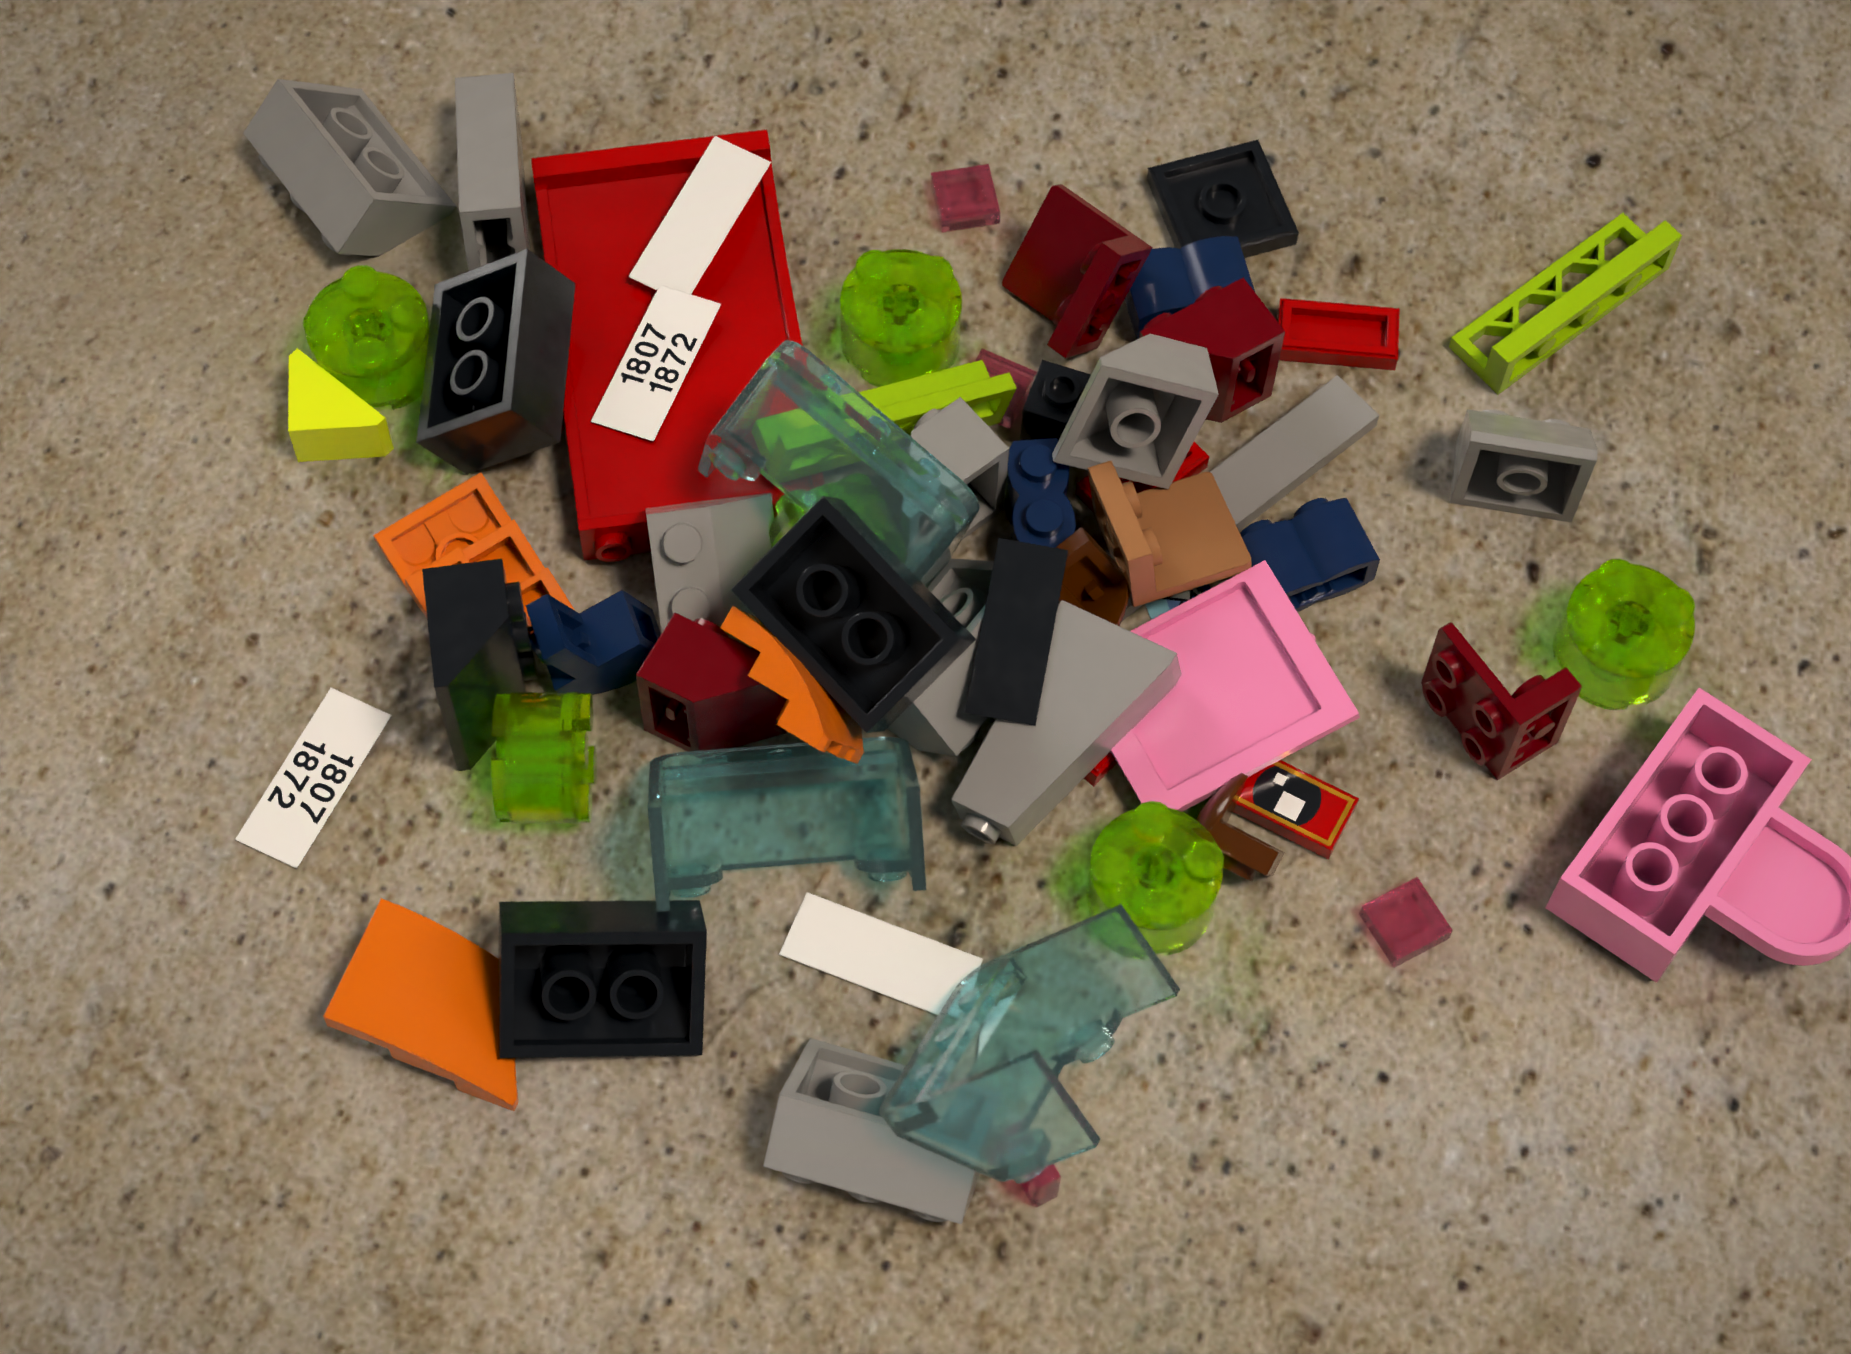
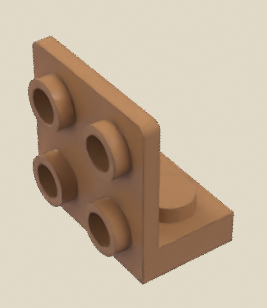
(1167, 536)

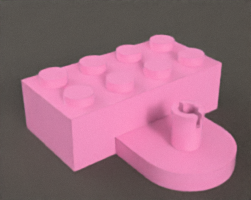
(1709, 839)

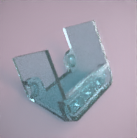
(826, 439)
(781, 810)
(991, 1061)

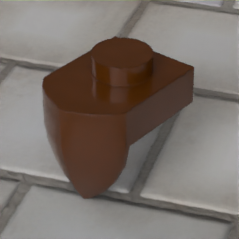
(1093, 579)
(1241, 851)

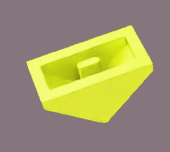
(329, 418)

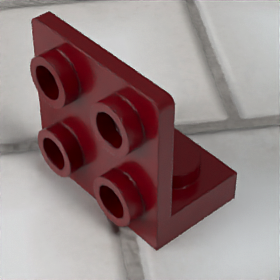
(1075, 269)
(1493, 724)

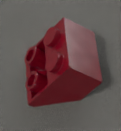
(1240, 341)
(700, 690)

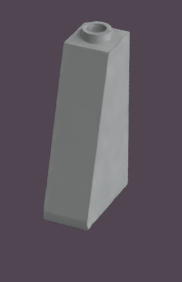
(490, 169)
(1092, 695)

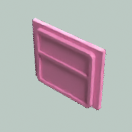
(1245, 693)

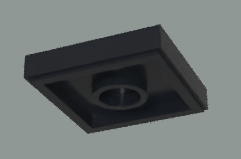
(1224, 196)

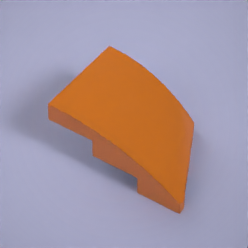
(460, 529)
(809, 708)
(427, 1002)

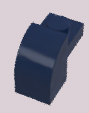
(594, 647)

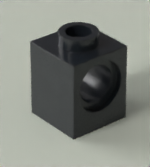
(1051, 401)

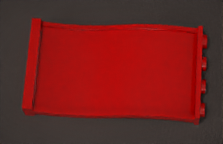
(594, 227)

